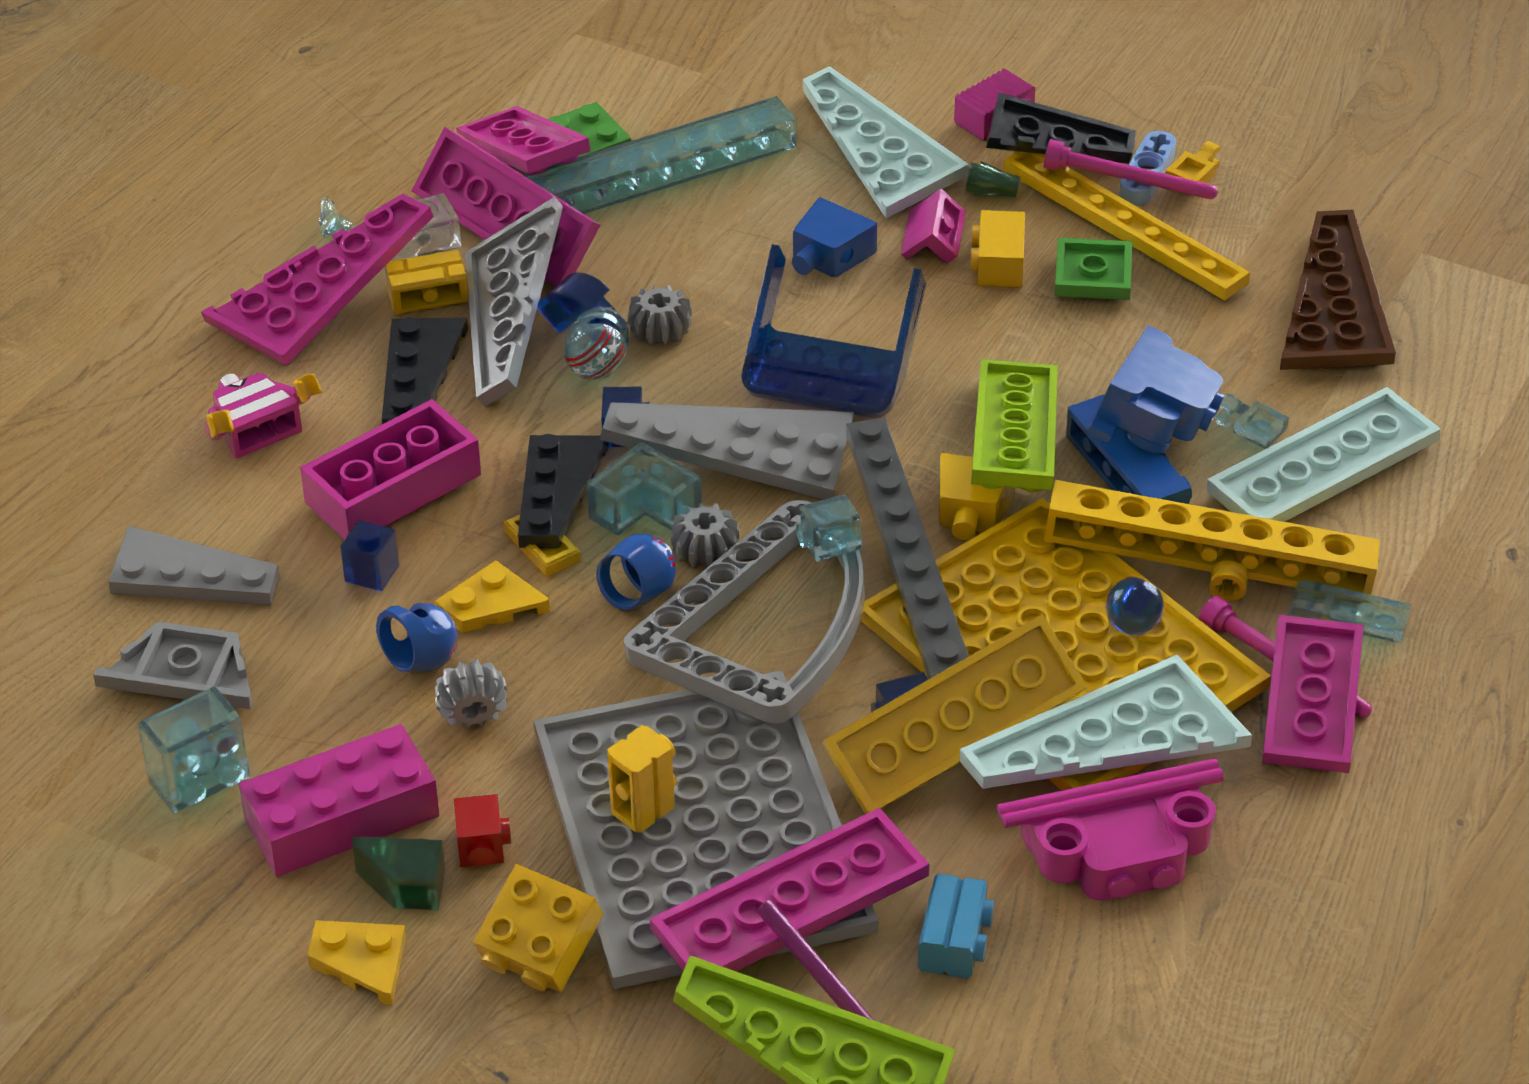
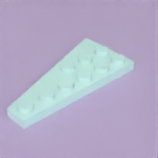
(883, 148)
(1131, 722)

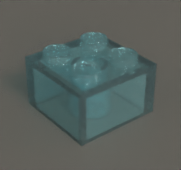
(194, 749)

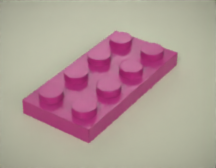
(525, 140)
(1313, 694)

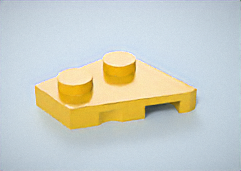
(491, 598)
(359, 954)

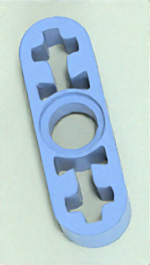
(1147, 157)

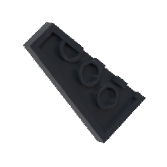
(1030, 126)
(418, 361)
(555, 484)

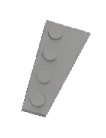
(186, 570)

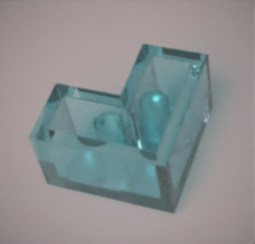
(641, 485)

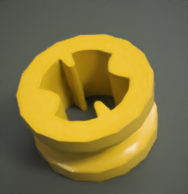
(1232, 571)

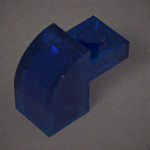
(572, 298)

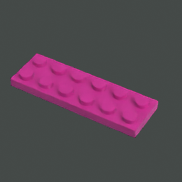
(494, 195)
(807, 885)

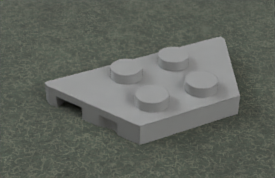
(180, 664)

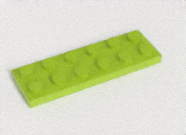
(1015, 426)

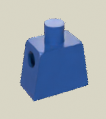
(832, 239)

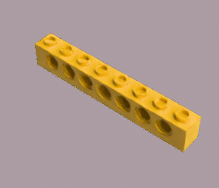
(1205, 536)

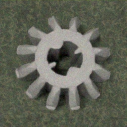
(659, 315)
(703, 534)
(471, 693)

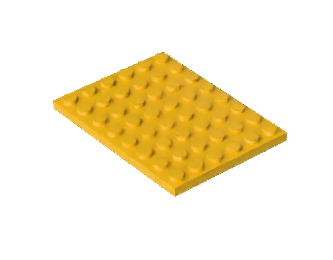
(1016, 576)

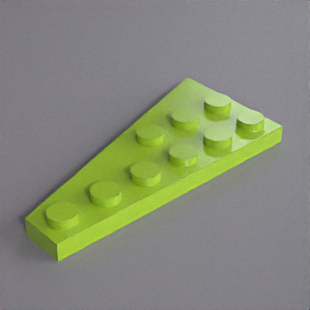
(803, 1036)

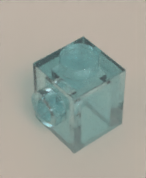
(829, 527)

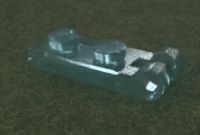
(1380, 616)

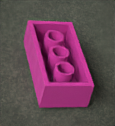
(391, 469)
(339, 794)

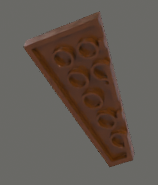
(1337, 303)

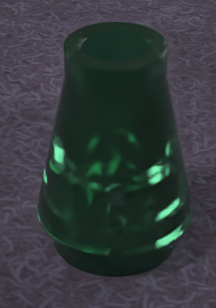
(991, 181)

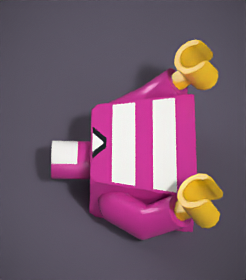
(257, 410)

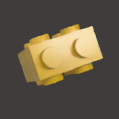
(537, 929)

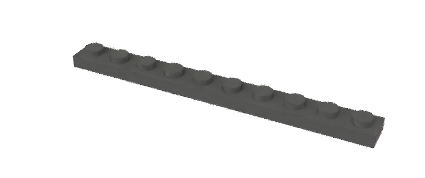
(906, 546)

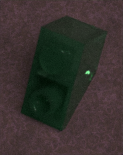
(402, 870)

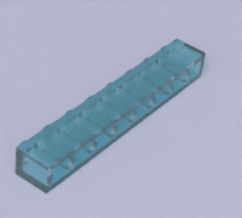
(672, 156)

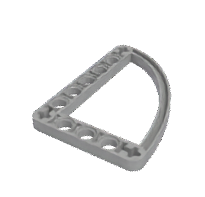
(769, 700)

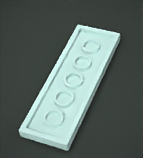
(1325, 458)

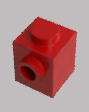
(480, 830)

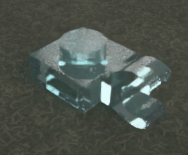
(1254, 422)

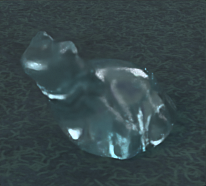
(330, 220)

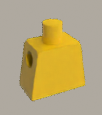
(967, 505)

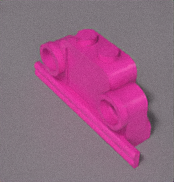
(1120, 831)

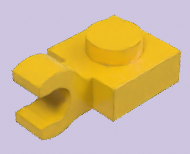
(1197, 166)

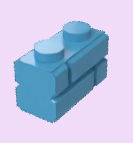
(954, 925)

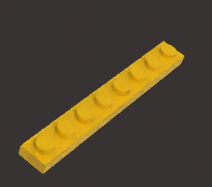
(1130, 224)

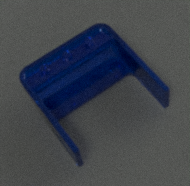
(824, 370)

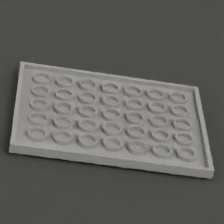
(738, 802)

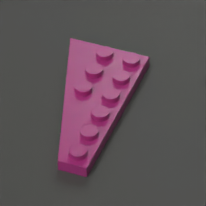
(318, 283)

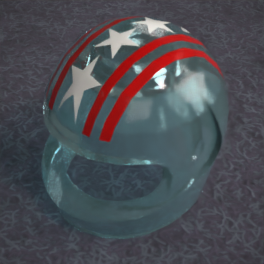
(596, 349)

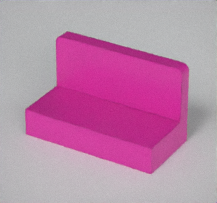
(935, 224)

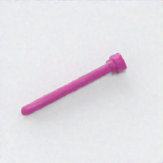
(1060, 156)
(1220, 617)

